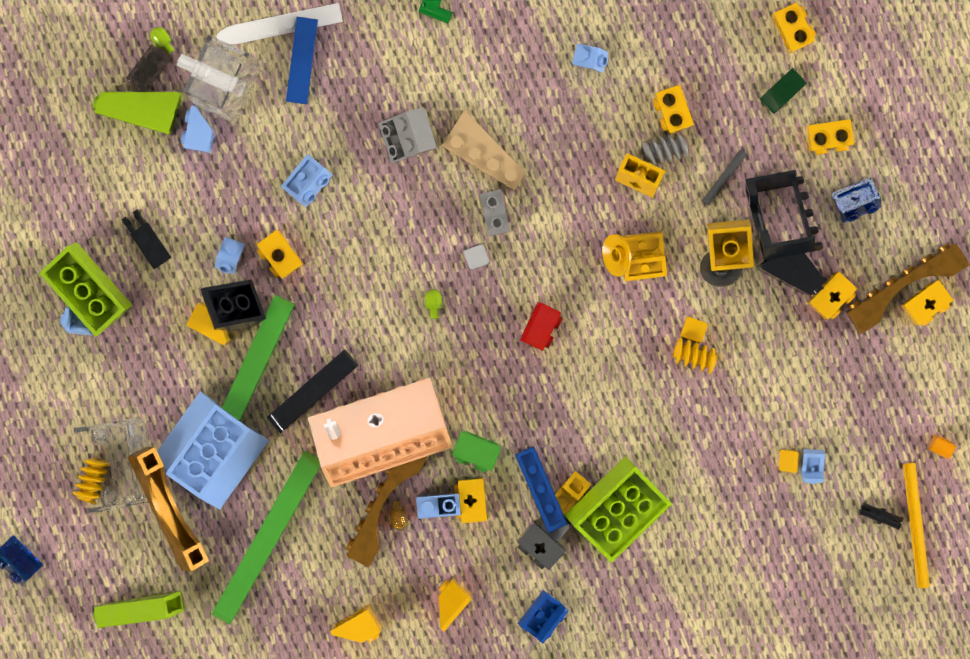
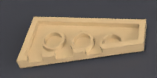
(478, 148)

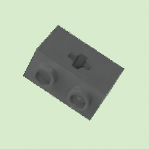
(534, 535)

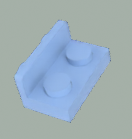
(306, 180)

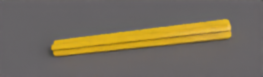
(916, 525)

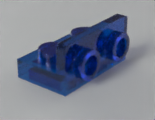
(857, 200)
(18, 561)

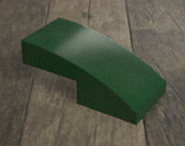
(783, 90)

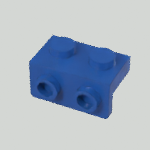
(543, 616)

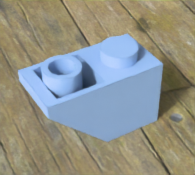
(199, 133)
(438, 505)

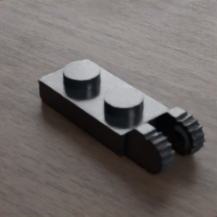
(147, 241)

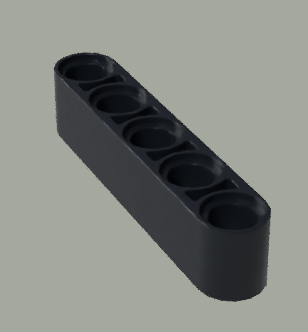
(312, 391)

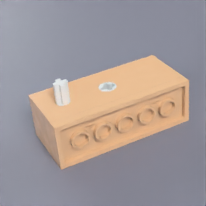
(380, 432)

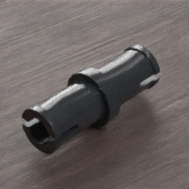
(881, 516)

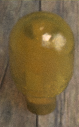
(398, 516)

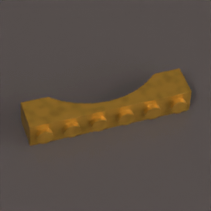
(870, 311)
(153, 481)
(366, 544)

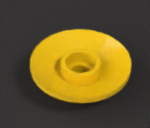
(616, 255)

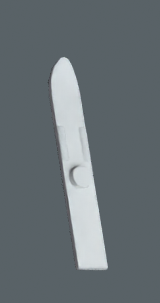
(278, 24)

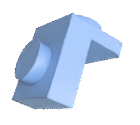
(590, 57)
(229, 255)
(73, 324)
(812, 466)

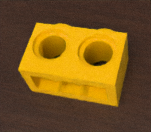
(788, 30)
(678, 108)
(829, 131)

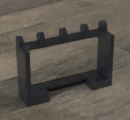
(785, 248)

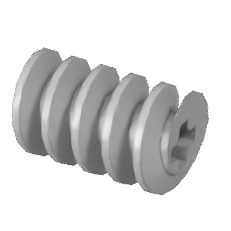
(665, 148)

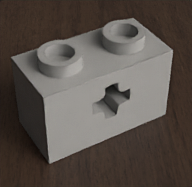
(494, 213)

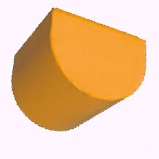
(942, 446)

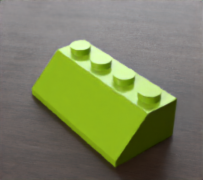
(86, 289)

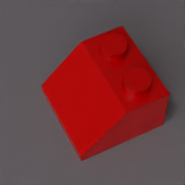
(540, 326)

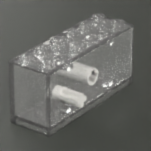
(220, 78)

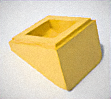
(694, 329)
(788, 461)

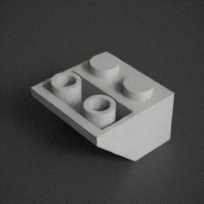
(407, 135)

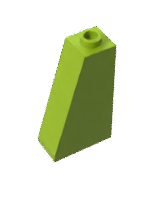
(144, 109)
(139, 609)

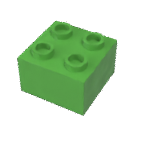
(476, 450)

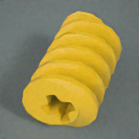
(694, 355)
(91, 480)

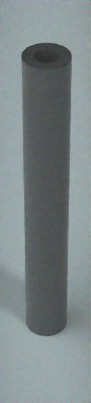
(724, 177)

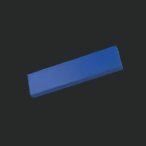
(301, 60)
(541, 489)

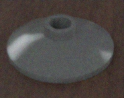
(717, 278)

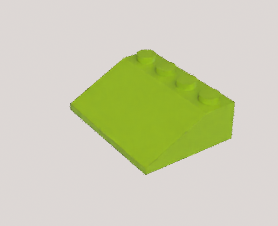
(618, 509)

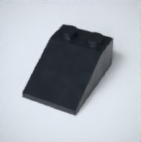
(233, 305)

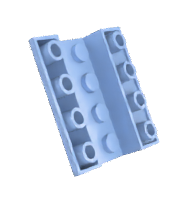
(210, 451)

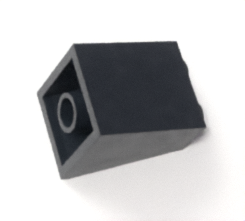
(794, 272)

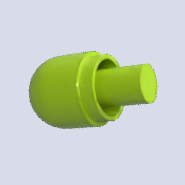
(161, 39)
(433, 302)

